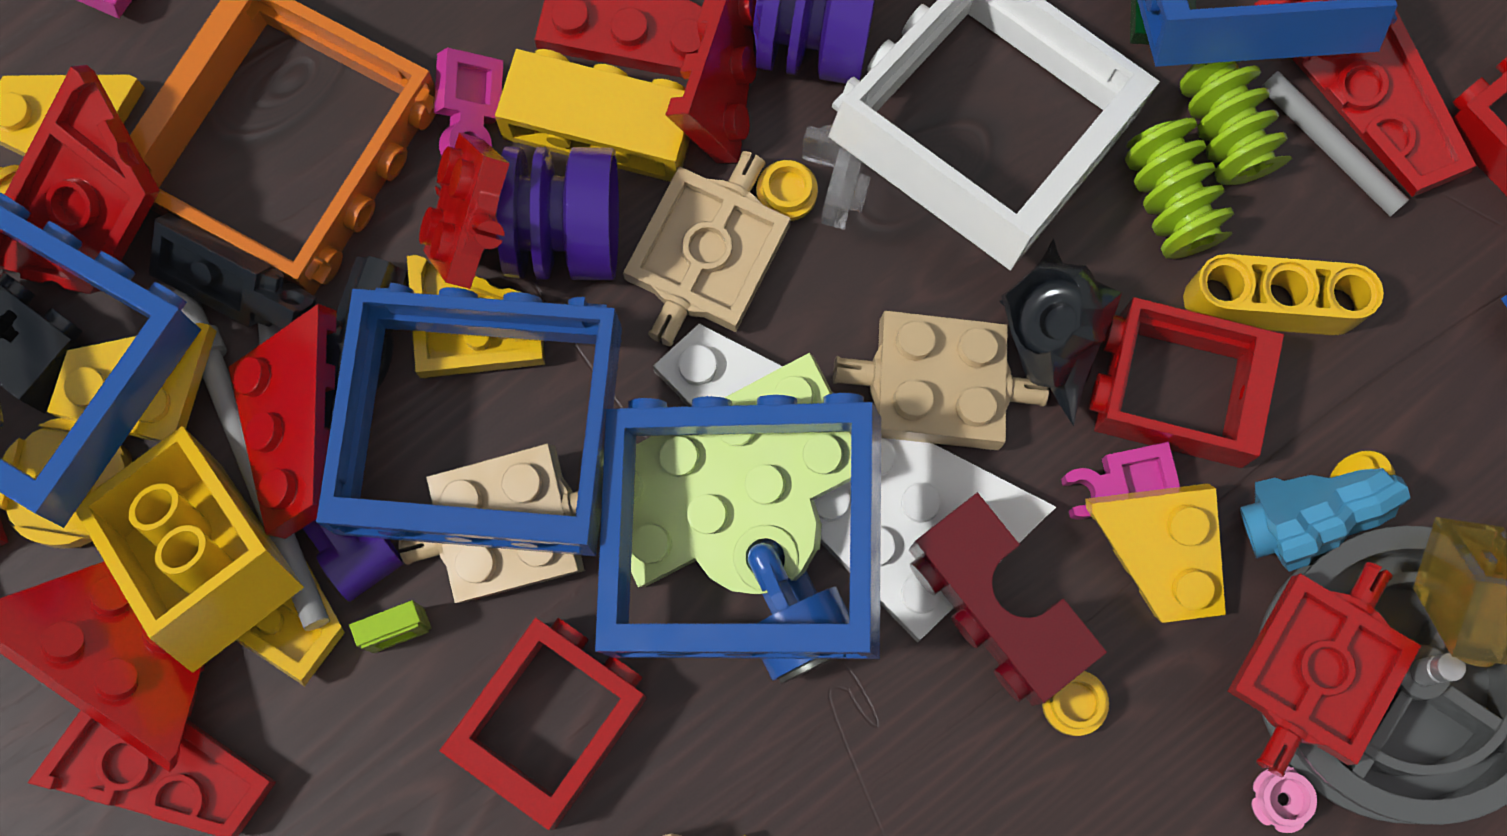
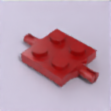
(466, 209)
(1324, 669)

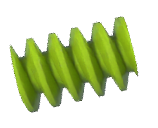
(1232, 121)
(1177, 188)

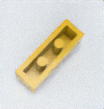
(574, 105)

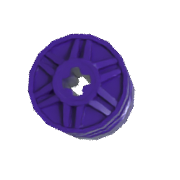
(831, 27)
(560, 214)

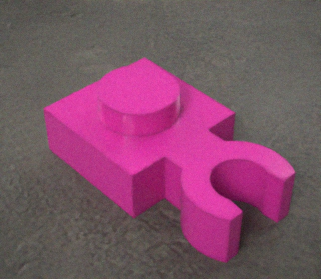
(468, 92)
(1126, 473)

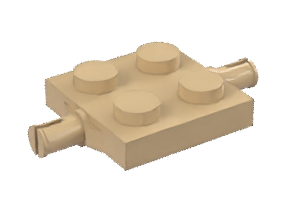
(707, 248)
(941, 380)
(514, 482)

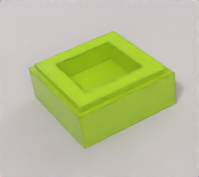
(390, 627)

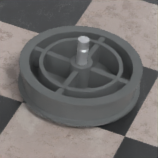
(1445, 731)

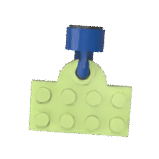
(745, 508)

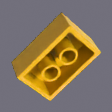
(186, 550)

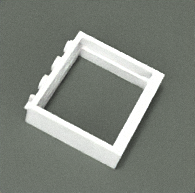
(1046, 38)

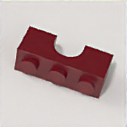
(1033, 653)

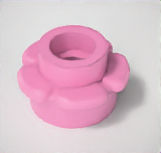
(1296, 812)

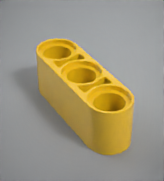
(1307, 282)

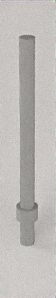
(219, 385)

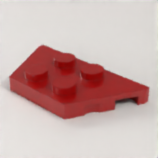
(82, 178)
(96, 655)

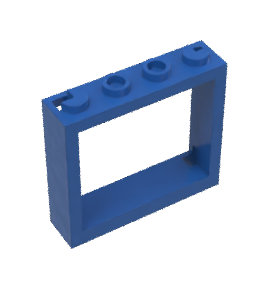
(1264, 31)
(464, 313)
(125, 391)
(747, 641)

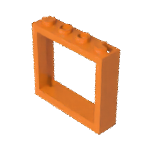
(205, 74)

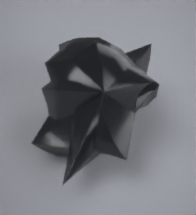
(1058, 325)

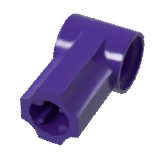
(353, 561)

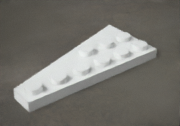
(917, 481)

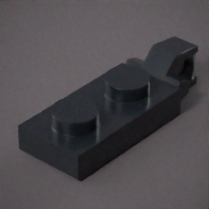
(223, 275)

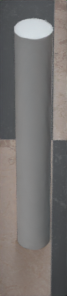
(1335, 144)

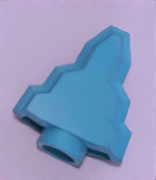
(1318, 513)

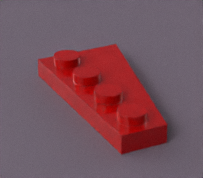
(1393, 108)

